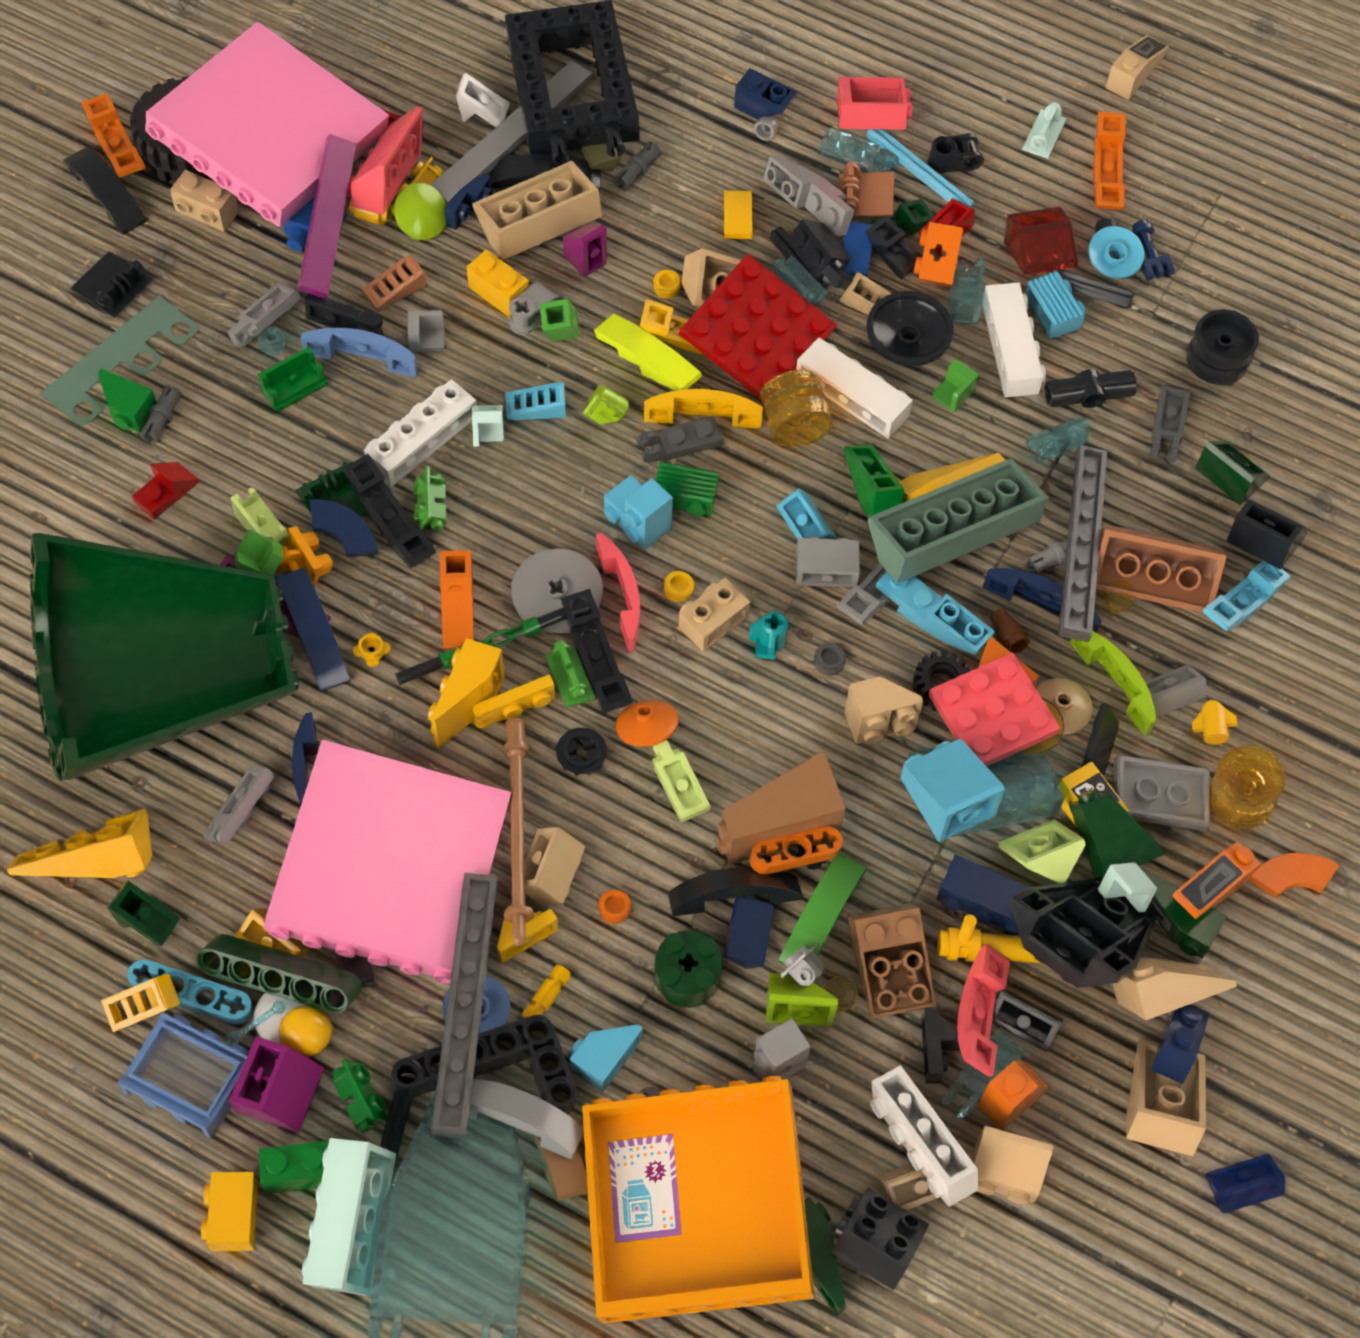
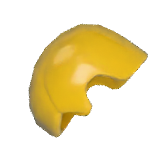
(306, 1030)

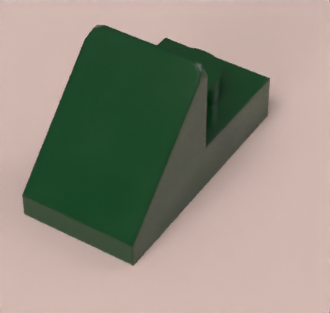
(142, 913)

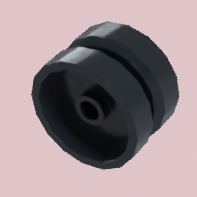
(1222, 347)

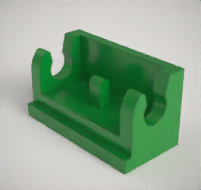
(292, 379)

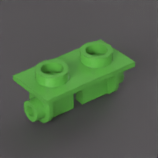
(428, 490)
(569, 675)

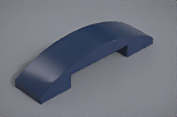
(1045, 591)
(313, 629)
(304, 745)

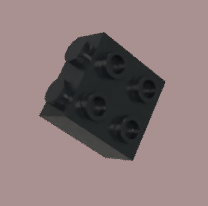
(879, 1237)

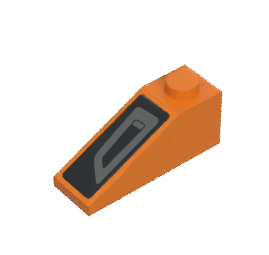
(1217, 880)

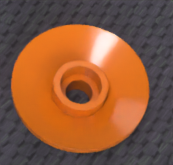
(647, 723)

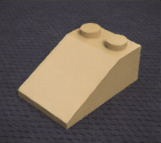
(1167, 985)
(1164, 1110)

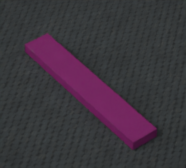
(327, 216)

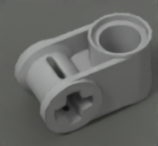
(526, 308)

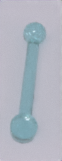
(233, 1037)

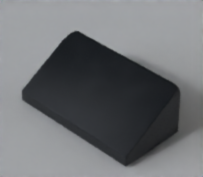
(1101, 739)
(1025, 1019)

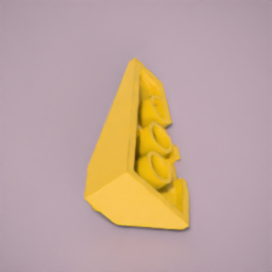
(929, 480)
(110, 852)

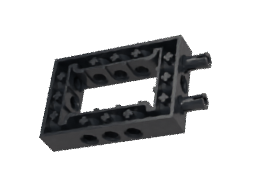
(578, 125)

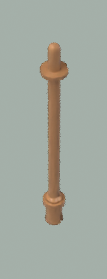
(516, 751)

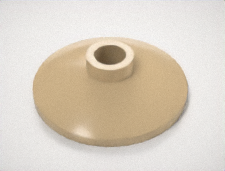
(1079, 707)

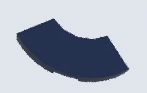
(344, 526)

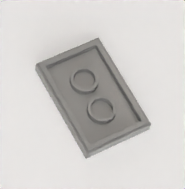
(1164, 792)

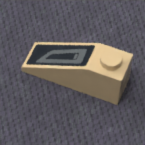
(1135, 66)

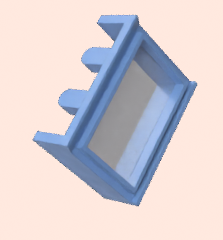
(185, 1073)

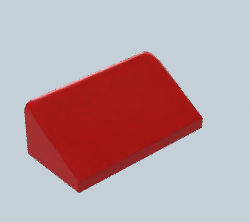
(956, 215)

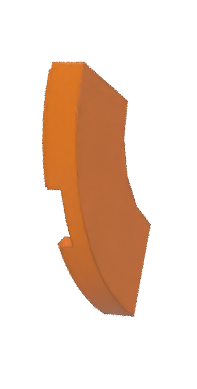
(1294, 871)

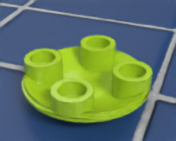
(420, 211)

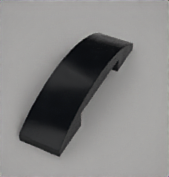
(523, 167)
(107, 189)
(387, 512)
(595, 651)
(732, 883)

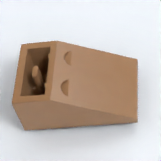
(892, 960)

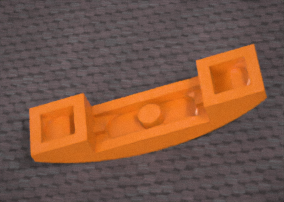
(112, 135)
(1108, 161)

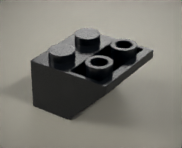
(1265, 534)

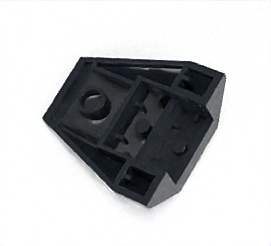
(1081, 932)

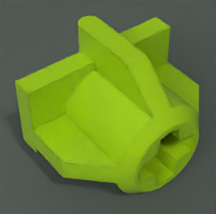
(606, 406)

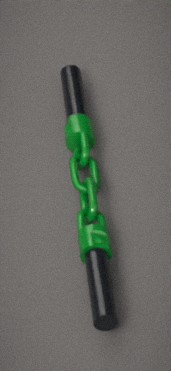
(444, 660)

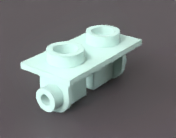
(1045, 131)

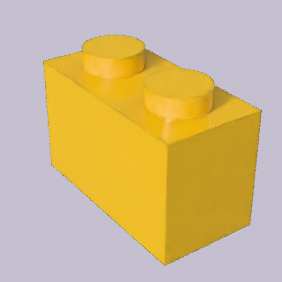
(495, 281)
(230, 1211)

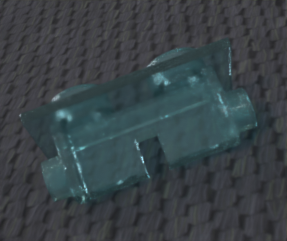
(799, 279)
(1059, 441)

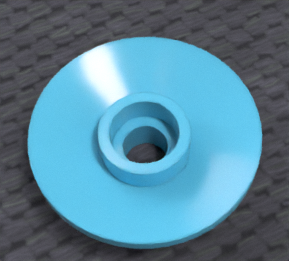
(1123, 245)

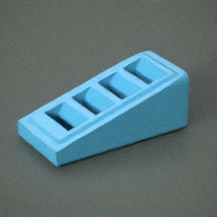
(545, 411)

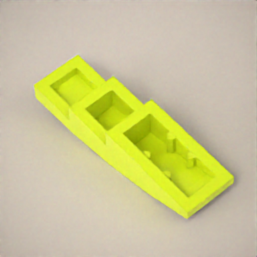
(648, 352)

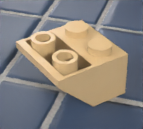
(881, 709)

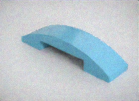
(1247, 597)

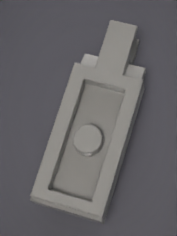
(263, 313)

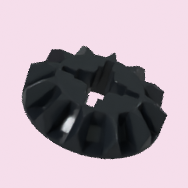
(588, 740)

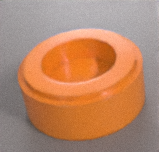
(614, 906)

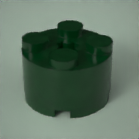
(682, 951)

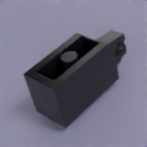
(821, 253)

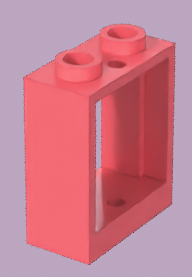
(873, 103)

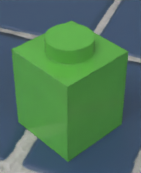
(559, 320)

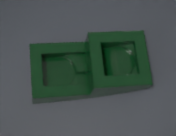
(910, 216)

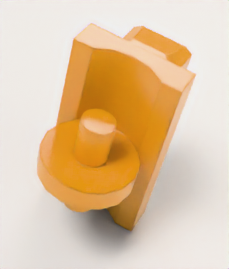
(299, 554)

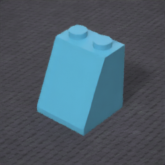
(952, 788)

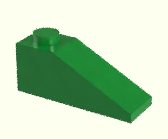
(872, 479)

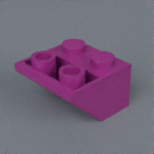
(276, 1085)

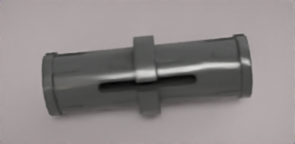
(637, 165)
(160, 414)

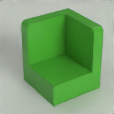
(957, 386)
(258, 554)

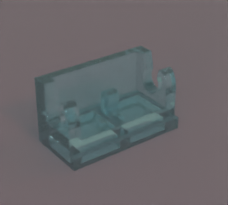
(967, 292)

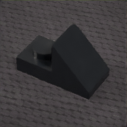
(936, 1037)

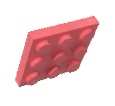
(995, 710)

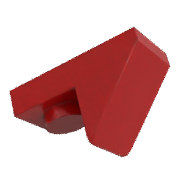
(168, 486)

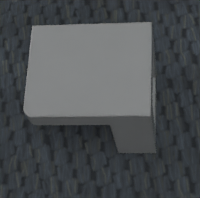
(426, 331)

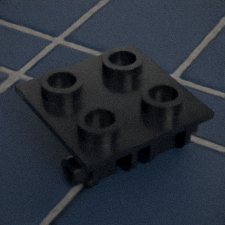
(112, 283)

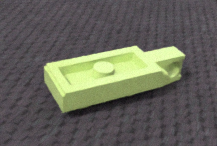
(679, 782)

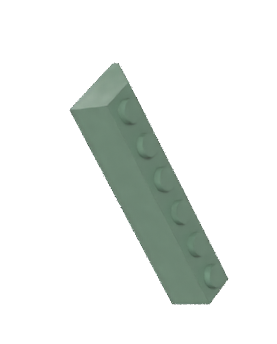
(955, 519)

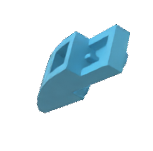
(936, 615)

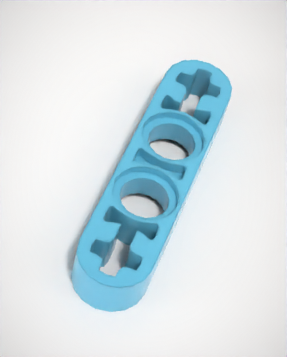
(192, 987)

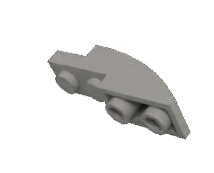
(810, 191)

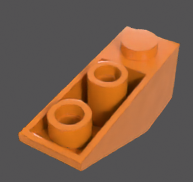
(456, 597)

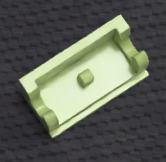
(258, 517)

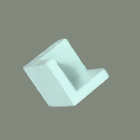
(487, 423)
(1128, 881)

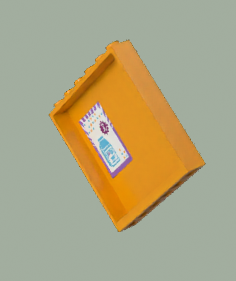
(696, 1201)

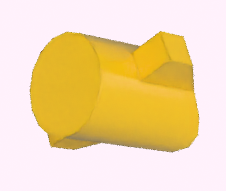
(1214, 722)

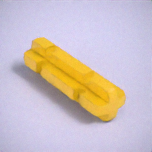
(547, 992)

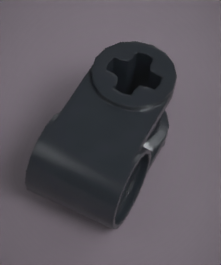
(954, 152)

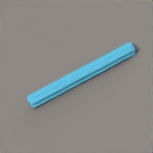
(918, 167)

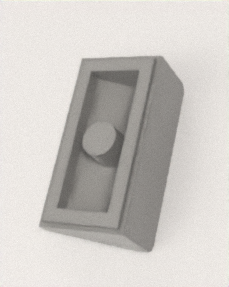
(1176, 689)

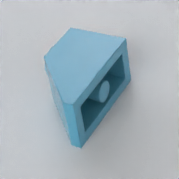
(604, 1053)

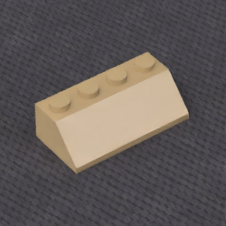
(538, 209)

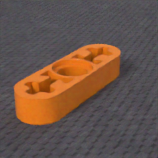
(788, 861)

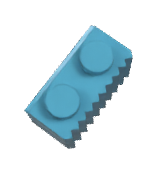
(1055, 305)

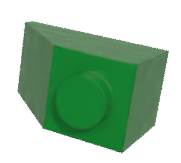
(126, 400)

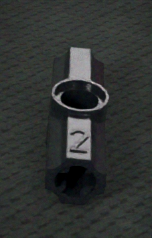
(1090, 388)

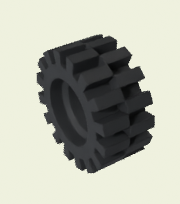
(933, 665)

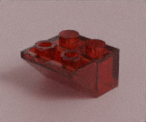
(1041, 240)

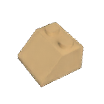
(1010, 1164)

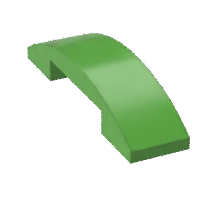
(824, 906)

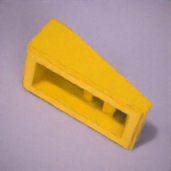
(159, 992)

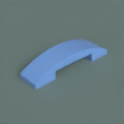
(361, 343)

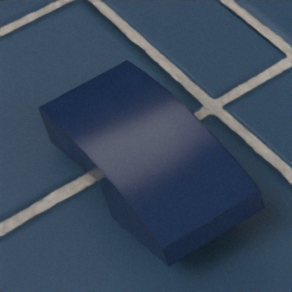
(461, 203)

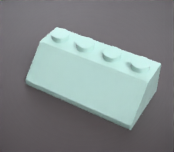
(348, 1216)

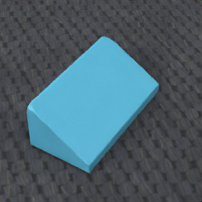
(804, 516)

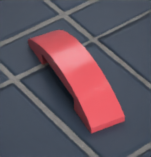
(613, 561)
(976, 1008)

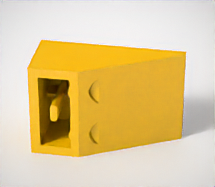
(474, 678)

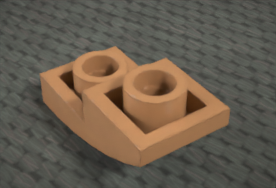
(564, 1175)

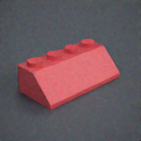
(388, 164)

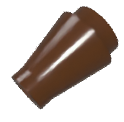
(1009, 631)

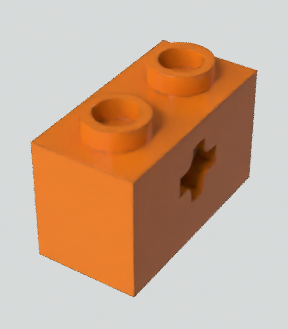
(949, 240)

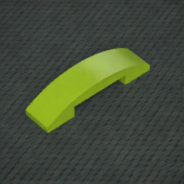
(1125, 674)

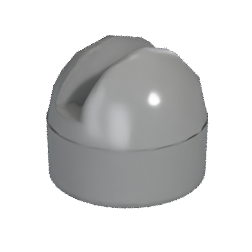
(762, 126)

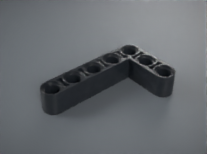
(493, 1058)

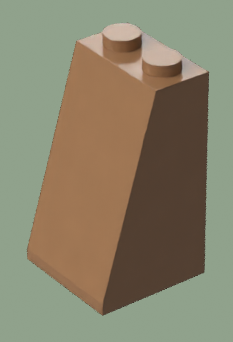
(787, 805)

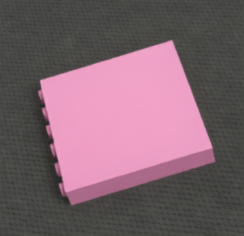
(262, 122)
(384, 860)

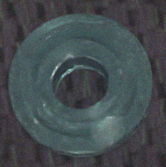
(275, 346)

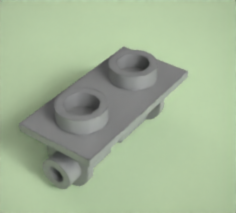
(804, 966)

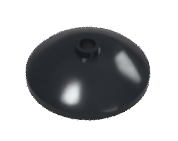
(914, 318)

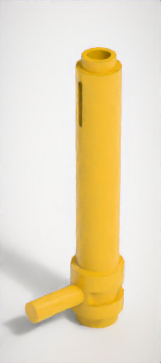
(968, 942)

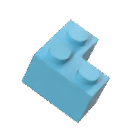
(640, 510)

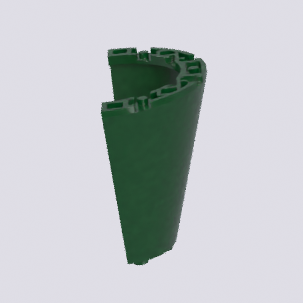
(147, 648)

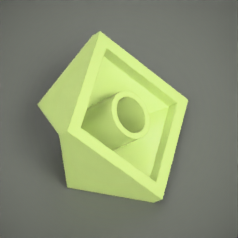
(1046, 849)

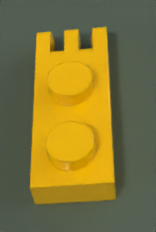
(515, 701)

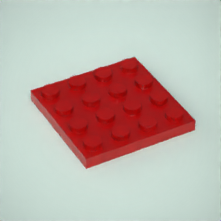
(755, 325)

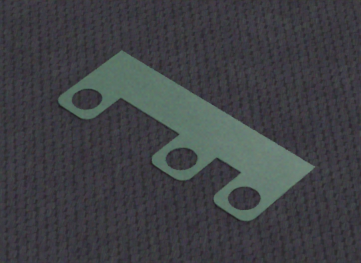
(118, 347)

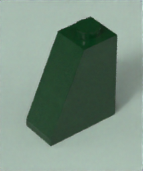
(1111, 833)

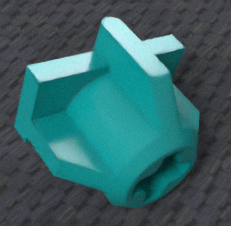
(769, 634)

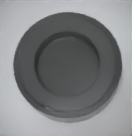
(829, 659)

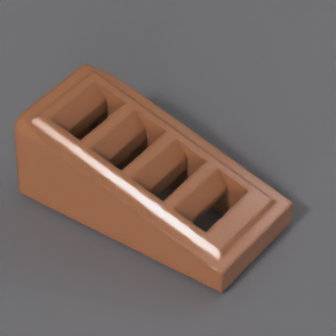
(398, 271)

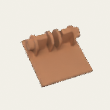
(867, 193)

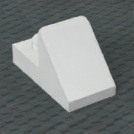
(480, 100)

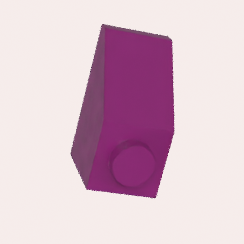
(586, 248)

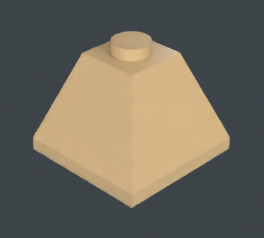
(704, 273)

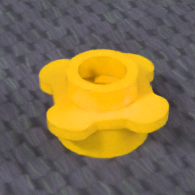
(369, 641)

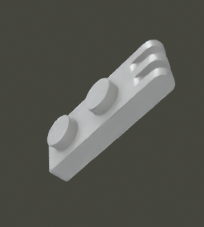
(239, 805)

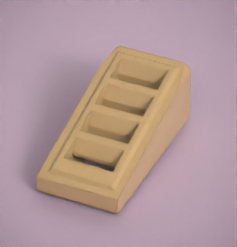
(866, 286)

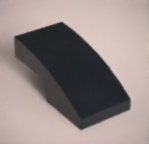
(889, 244)

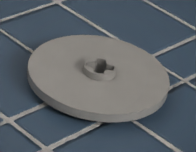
(553, 568)

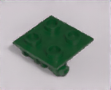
(331, 487)

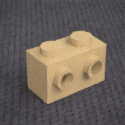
(204, 200)
(713, 614)
(551, 865)

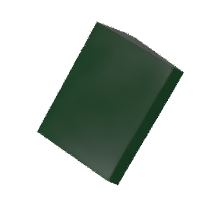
(1230, 470)

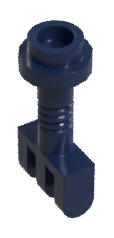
(1143, 231)

